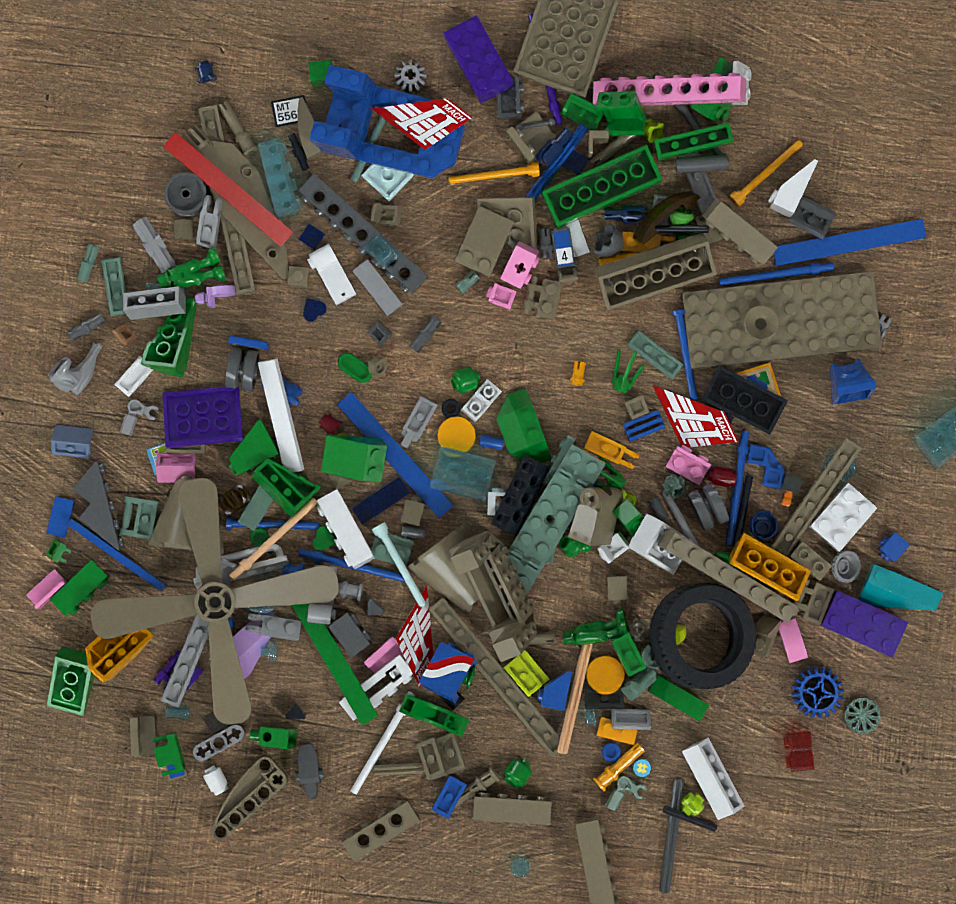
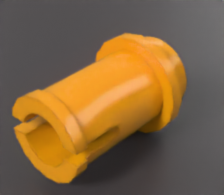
(578, 373)

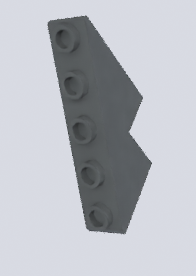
(100, 512)

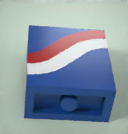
(447, 671)

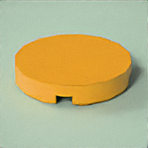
(456, 434)
(605, 675)

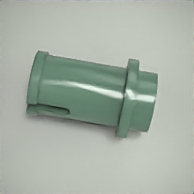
(463, 285)

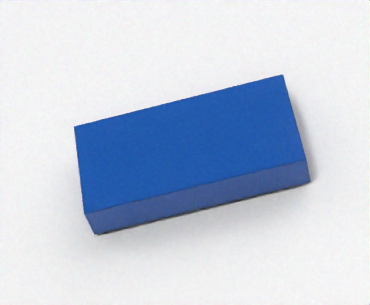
(60, 517)

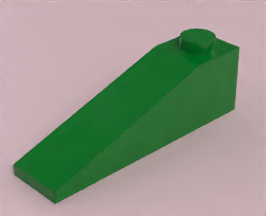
(171, 345)

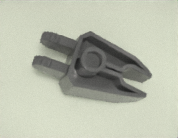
(309, 771)

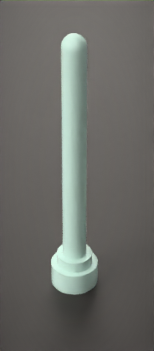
(382, 532)

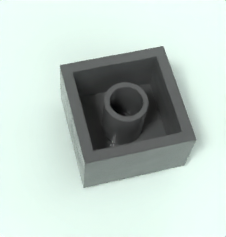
(350, 634)

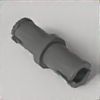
(86, 327)
(425, 334)

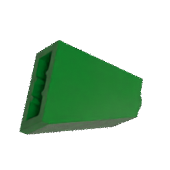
(253, 450)

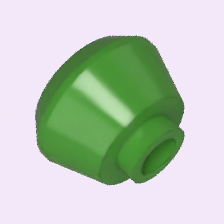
(681, 216)

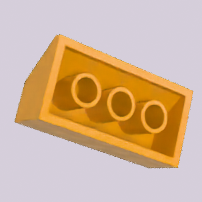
(769, 566)

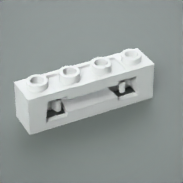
(389, 689)

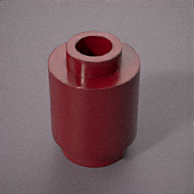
(722, 476)

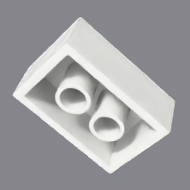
(842, 517)
(646, 542)

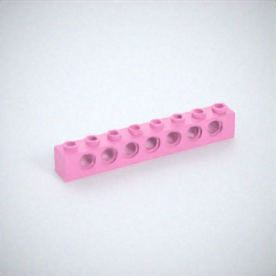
(735, 92)

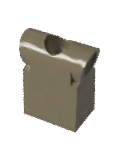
(594, 517)

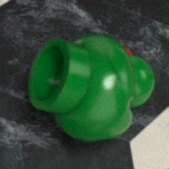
(572, 547)

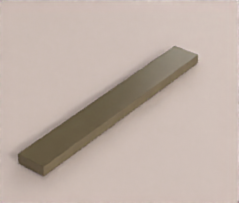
(816, 496)

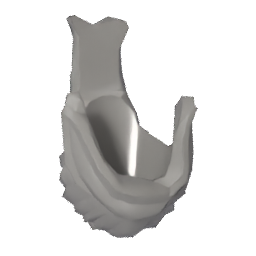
(78, 377)

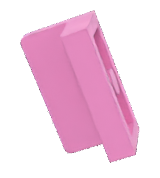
(174, 465)
(46, 589)
(383, 655)

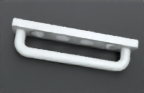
(257, 568)

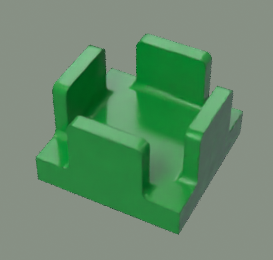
(169, 754)

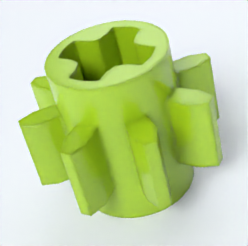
(692, 804)

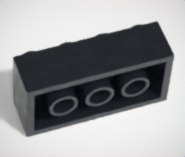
(744, 399)

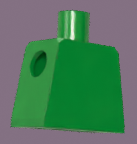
(280, 736)

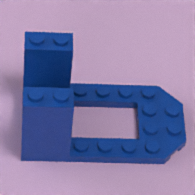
(349, 122)

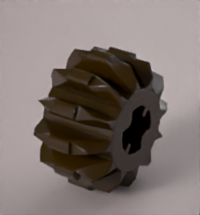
(234, 499)

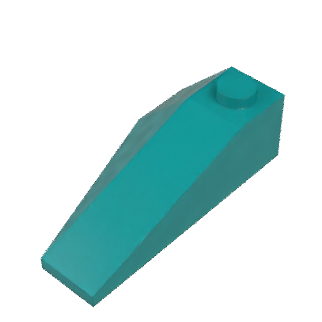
(893, 590)

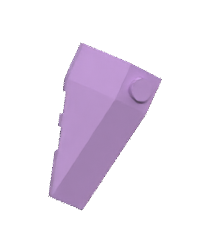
(249, 646)

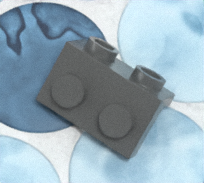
(509, 101)
(812, 217)

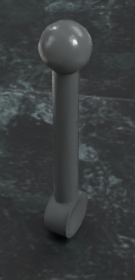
(551, 122)

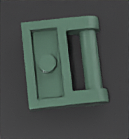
(144, 520)

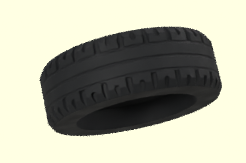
(741, 636)

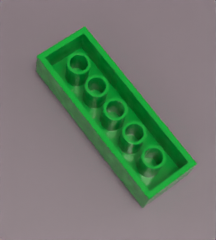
(601, 186)

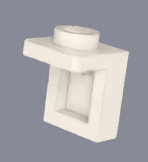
(617, 547)

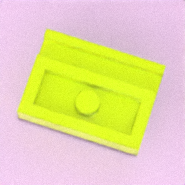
(526, 673)

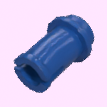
(491, 442)

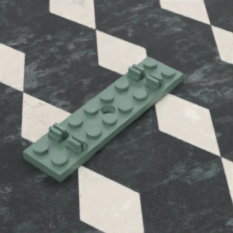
(560, 500)

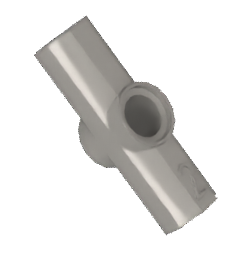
(154, 244)

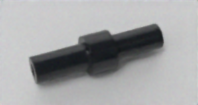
(298, 151)

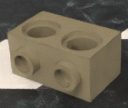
(811, 560)

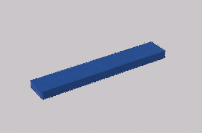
(119, 556)

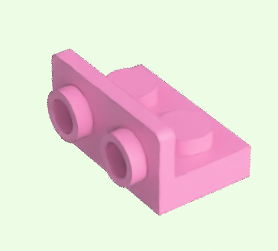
(688, 465)

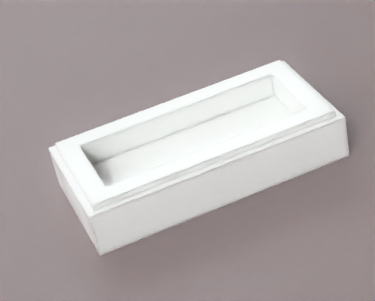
(133, 377)

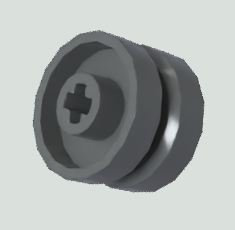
(182, 183)
(242, 369)
(711, 505)

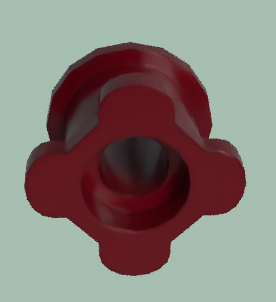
(329, 424)

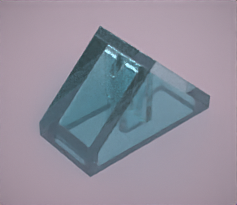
(381, 252)

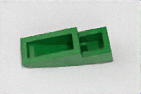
(678, 698)

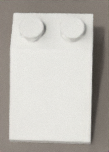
(789, 194)

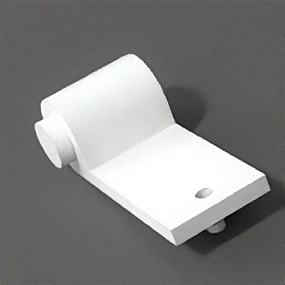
(331, 274)

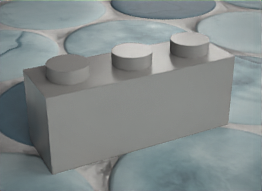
(154, 303)

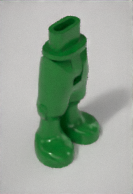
(188, 275)
(597, 631)

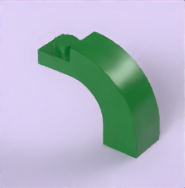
(434, 714)

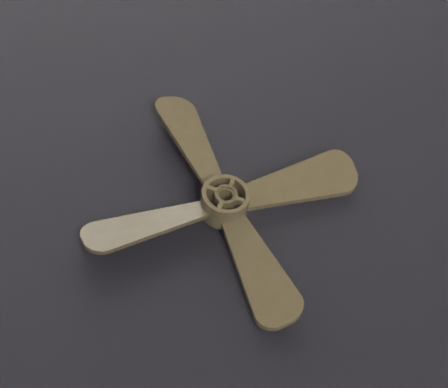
(201, 515)

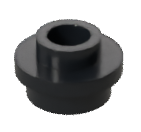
(451, 402)

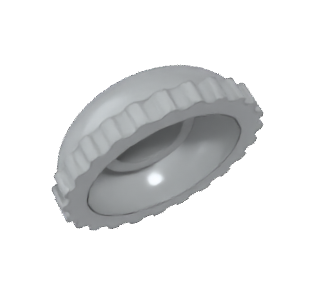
(846, 566)

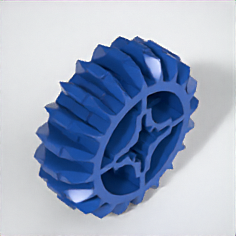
(816, 701)

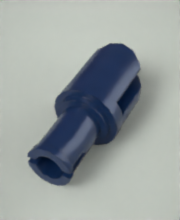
(553, 148)
(628, 214)

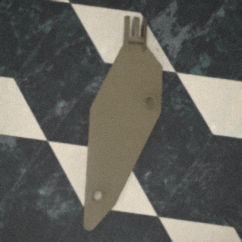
(244, 174)

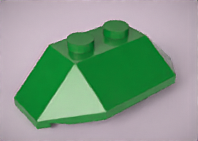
(521, 428)

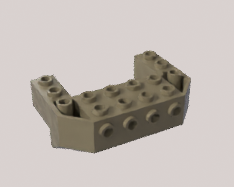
(499, 592)

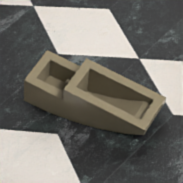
(305, 125)

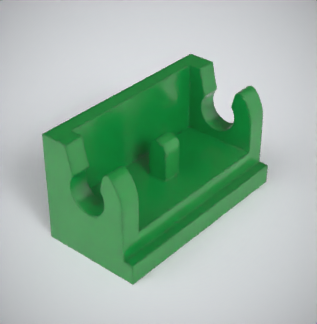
(582, 112)

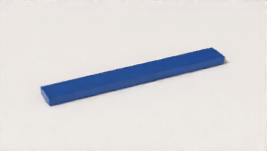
(849, 242)
(395, 455)

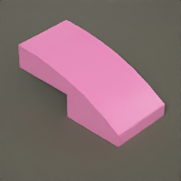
(792, 641)

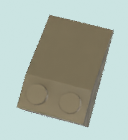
(484, 241)

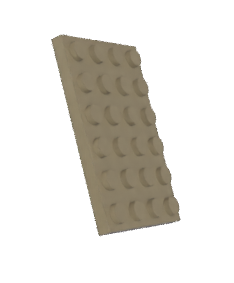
(565, 43)

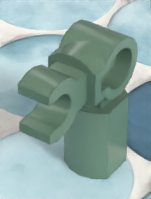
(623, 784)

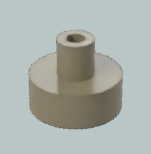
(377, 366)

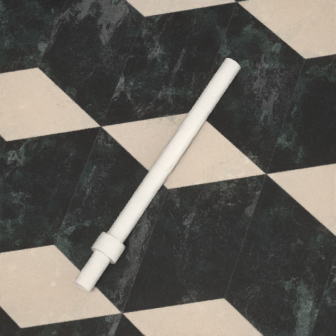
(378, 749)

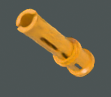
(611, 773)

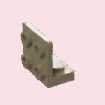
(531, 139)

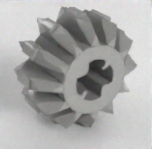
(403, 79)

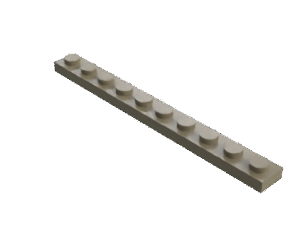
(235, 242)
(497, 676)

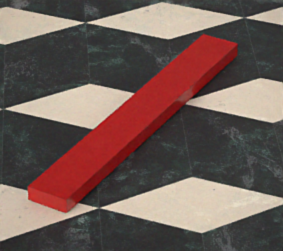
(228, 189)

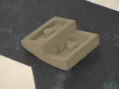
(441, 756)

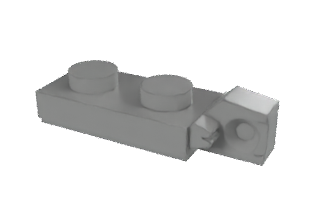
(417, 421)

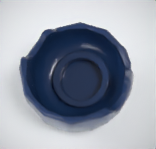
(763, 525)

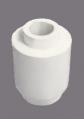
(215, 780)

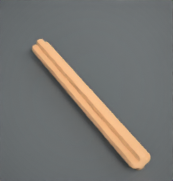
(574, 699)

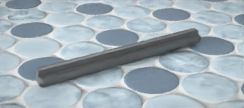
(671, 837)

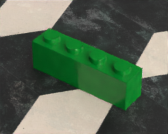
(693, 141)

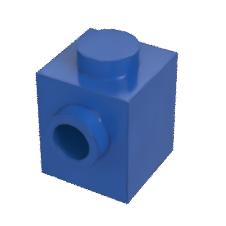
(892, 547)

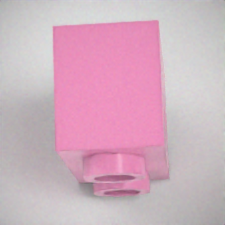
(521, 254)

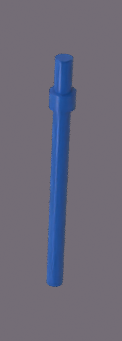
(814, 269)
(743, 451)
(318, 557)

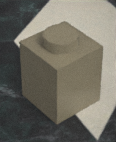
(413, 511)
(617, 589)

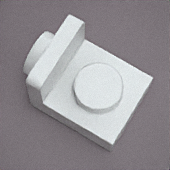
(493, 504)

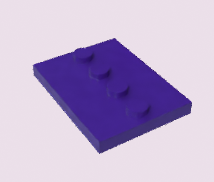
(202, 416)

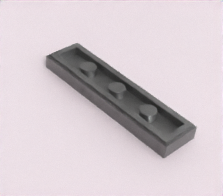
(701, 185)

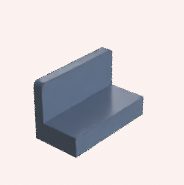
(71, 441)

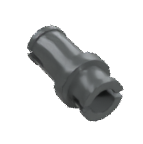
(545, 244)

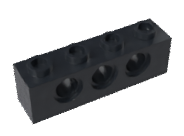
(520, 495)

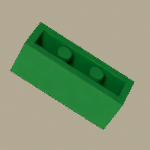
(80, 588)

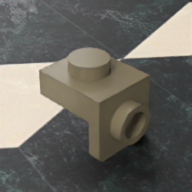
(386, 214)

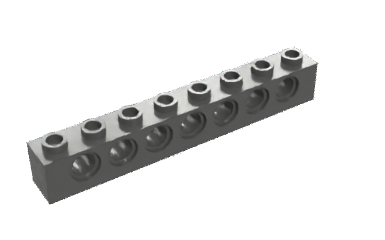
(316, 185)

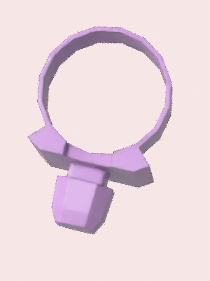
(212, 292)

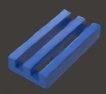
(659, 419)

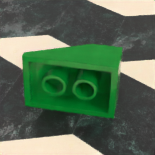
(716, 111)
(354, 457)
(70, 682)

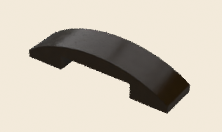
(646, 228)

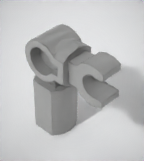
(130, 419)

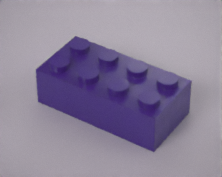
(478, 59)
(864, 623)

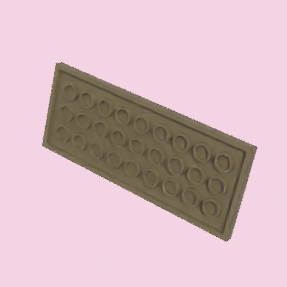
(813, 317)

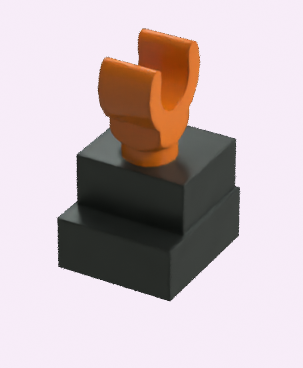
(790, 485)

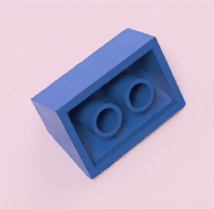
(555, 691)

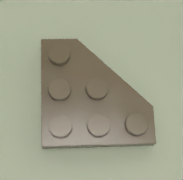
(517, 209)

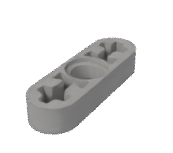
(229, 731)

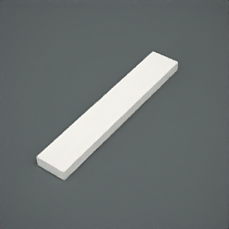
(280, 415)

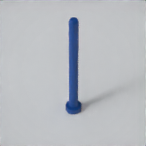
(685, 353)
(273, 524)

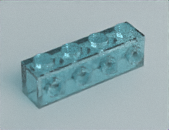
(279, 179)

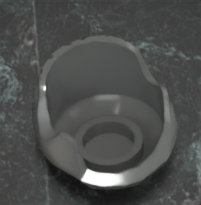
(608, 242)

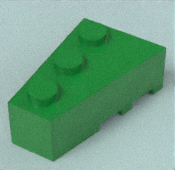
(284, 487)

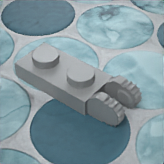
(209, 223)
(275, 627)

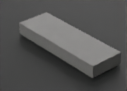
(377, 287)

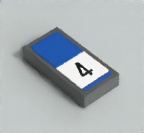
(563, 248)

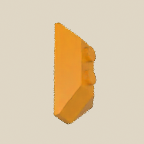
(111, 655)

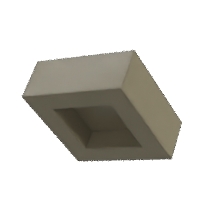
(298, 276)
(636, 407)

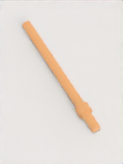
(247, 563)

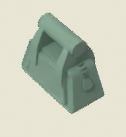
(638, 683)

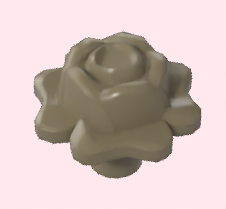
(639, 629)

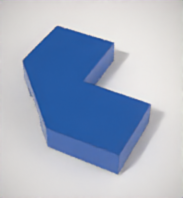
(765, 457)

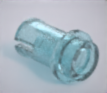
(179, 713)

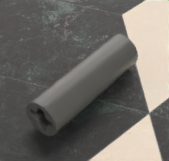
(701, 163)

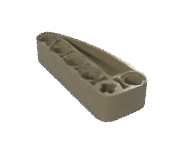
(248, 789)

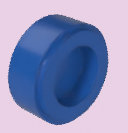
(611, 752)

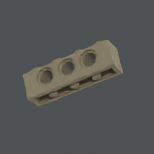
(357, 850)

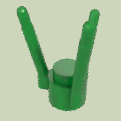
(622, 382)
(614, 480)

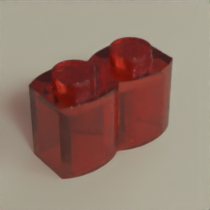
(799, 751)

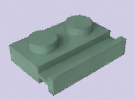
(401, 544)

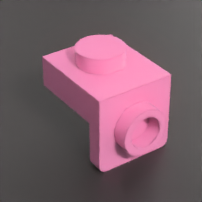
(501, 296)

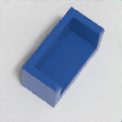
(449, 796)

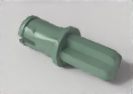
(87, 263)

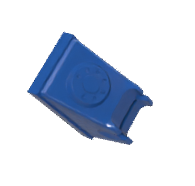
(850, 383)

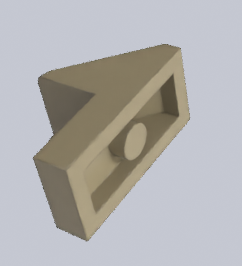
(766, 633)

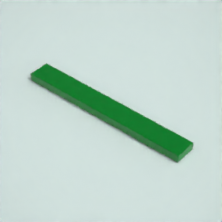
(338, 666)

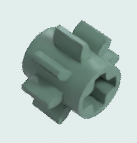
(674, 486)

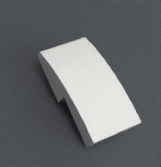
(481, 400)

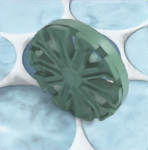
(862, 715)

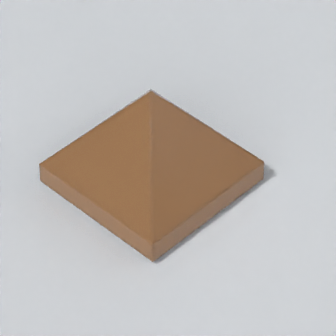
(124, 334)

